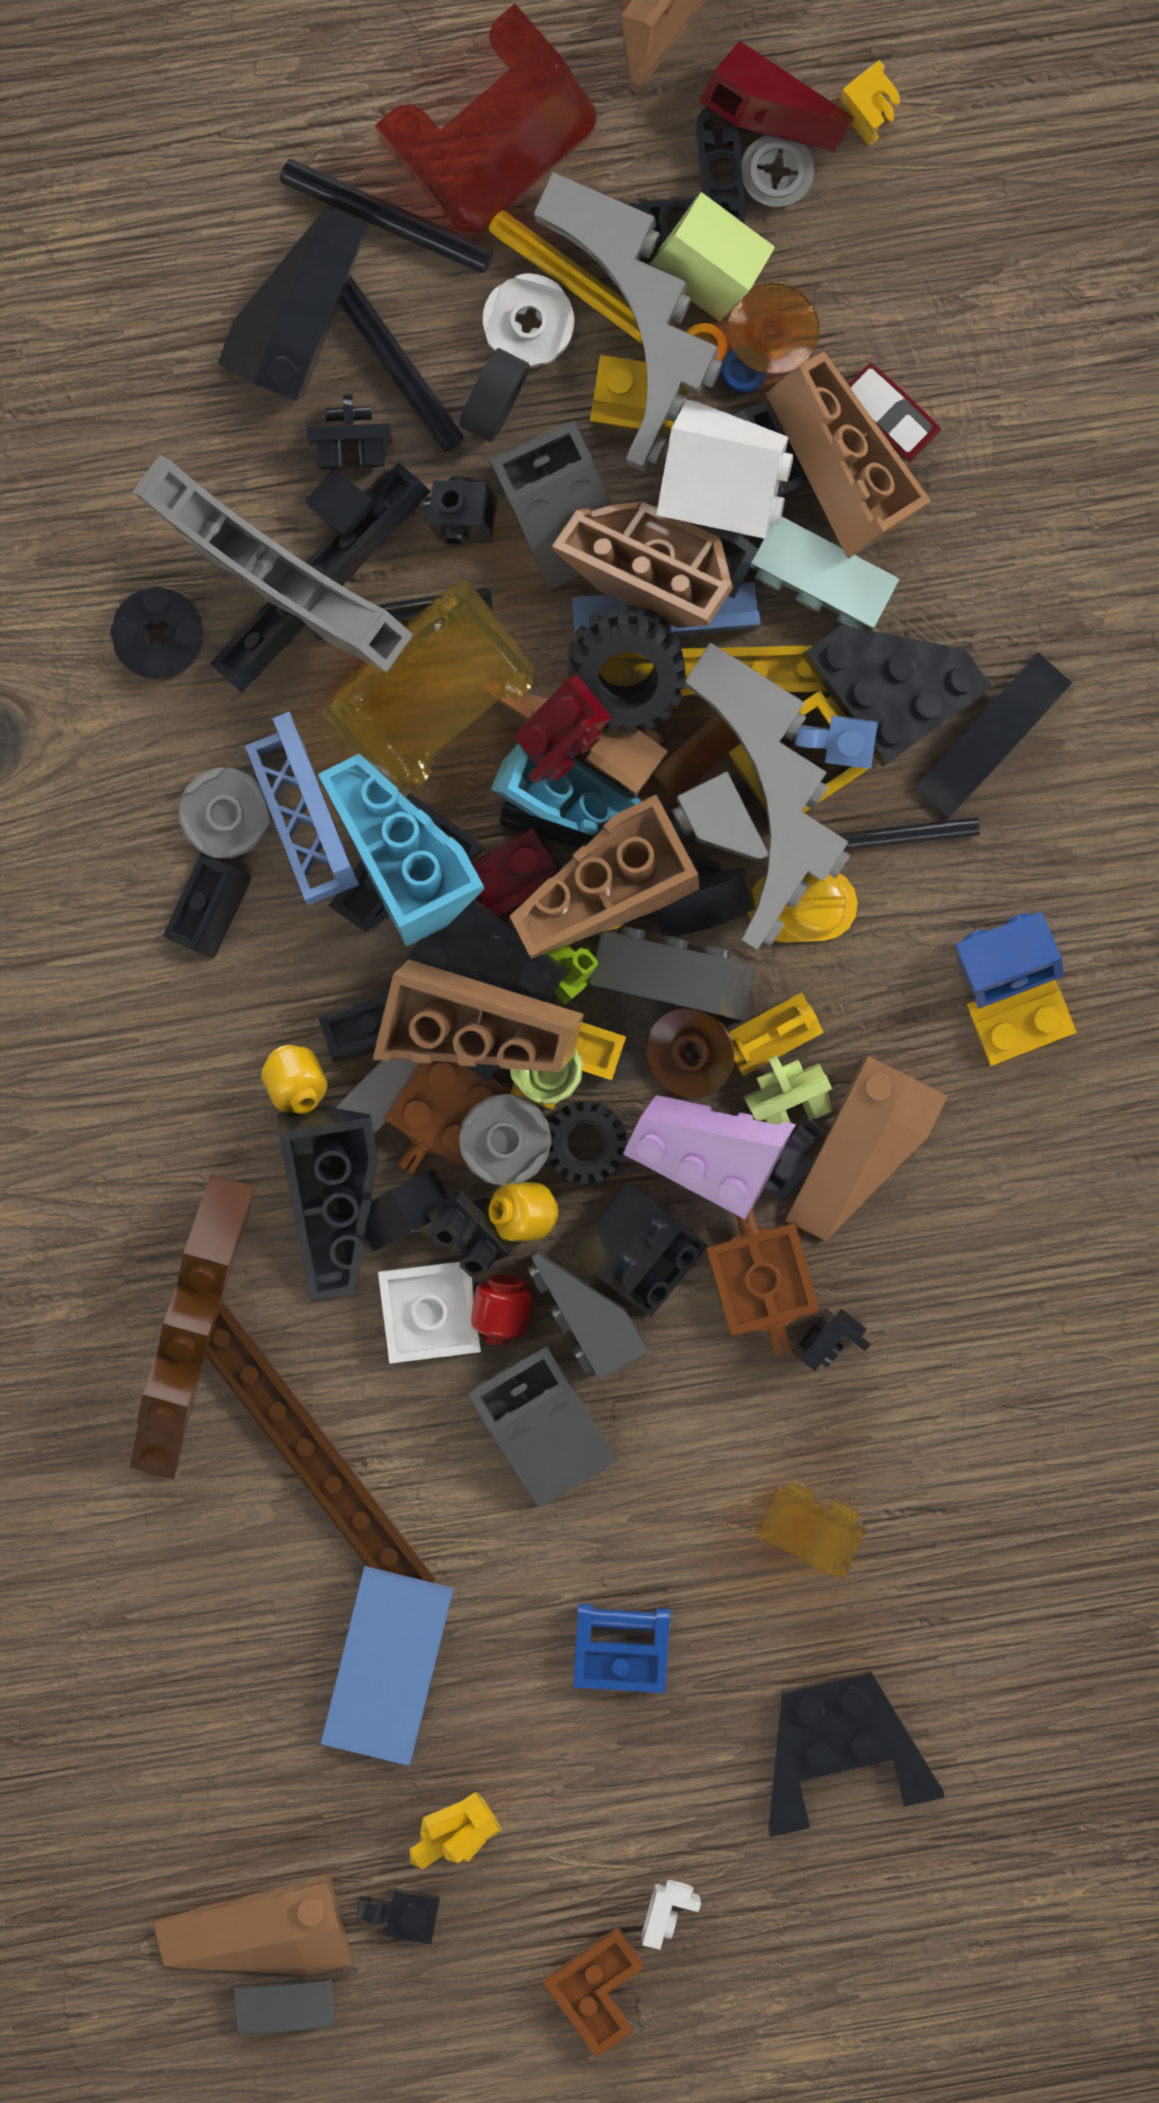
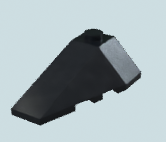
(289, 317)

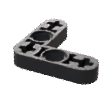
(727, 195)

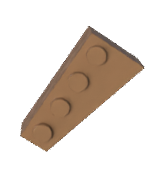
(472, 1023)

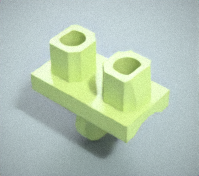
(788, 1087)

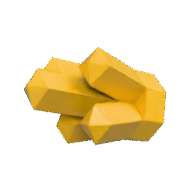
(455, 1832)

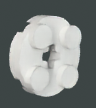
(551, 307)

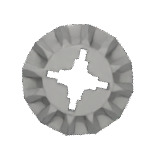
(794, 157)

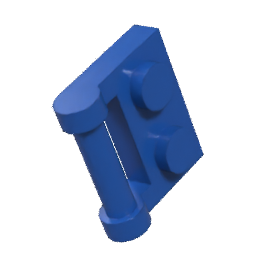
(621, 1664)

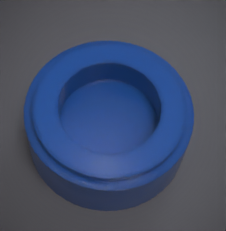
(738, 376)

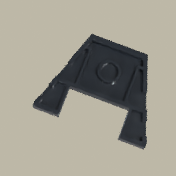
(839, 1729)

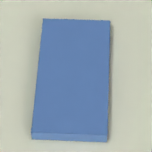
(387, 1665)

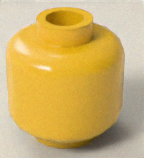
(294, 1079)
(523, 1211)

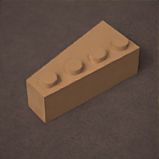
(844, 455)

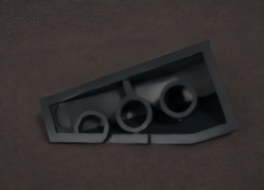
(330, 1180)

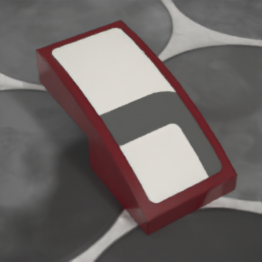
(894, 412)

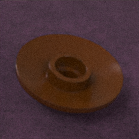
(672, 1057)

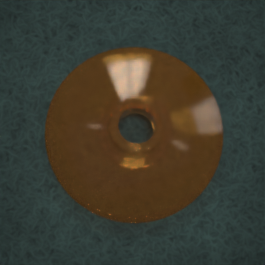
(786, 311)

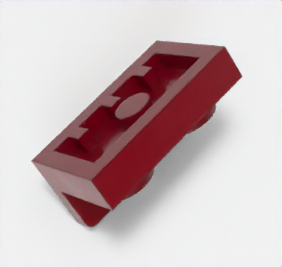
(562, 728)
(514, 872)

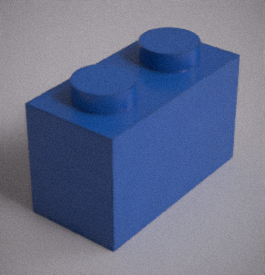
(1009, 959)

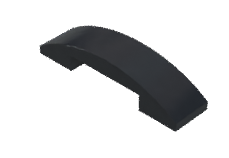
(993, 735)

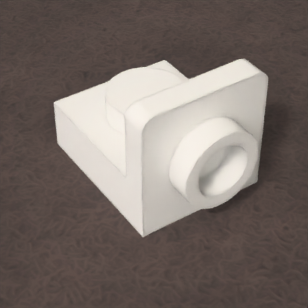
(660, 1918)

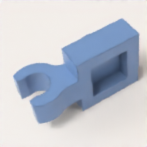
(847, 741)

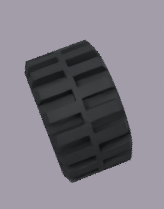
(636, 634)

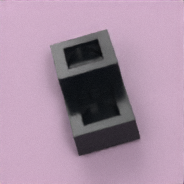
(719, 900)

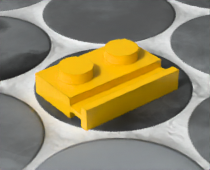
(622, 394)
(1022, 1022)

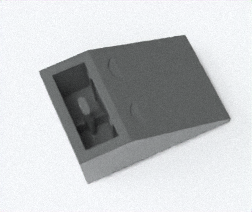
(544, 489)
(598, 1322)
(542, 1425)

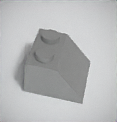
(719, 819)

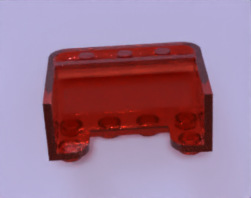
(501, 138)

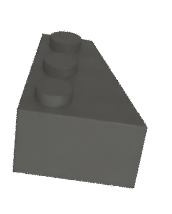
(673, 973)

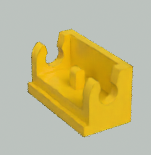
(865, 101)

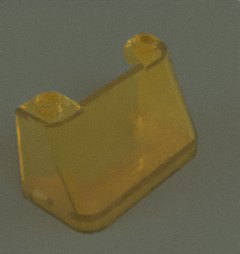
(433, 689)

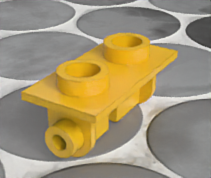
(774, 1033)

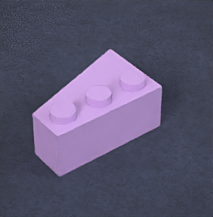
(709, 1150)

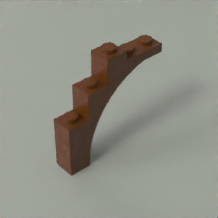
(189, 1326)

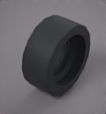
(494, 394)

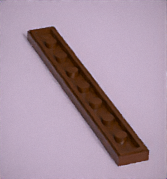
(309, 1450)

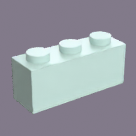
(823, 575)

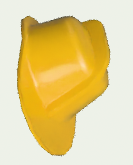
(820, 914)

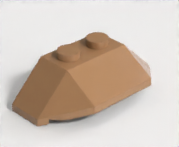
(650, 33)
(648, 561)

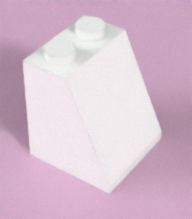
(723, 472)

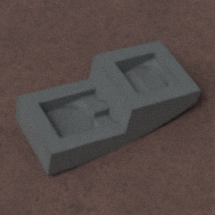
(284, 2006)

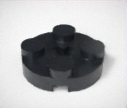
(157, 606)

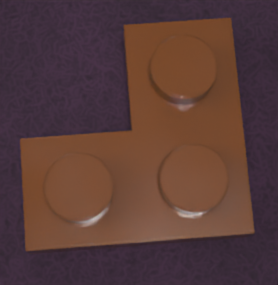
(584, 1988)

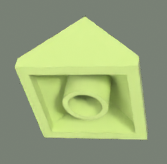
(713, 255)

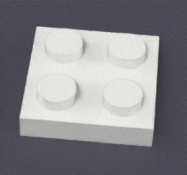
(428, 1312)

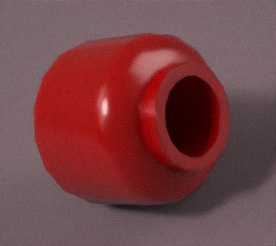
(501, 1308)

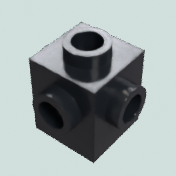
(461, 511)

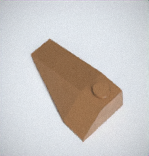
(618, 756)
(615, 878)
(870, 1137)
(272, 1931)

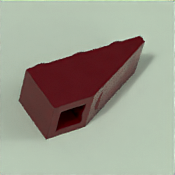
(773, 102)

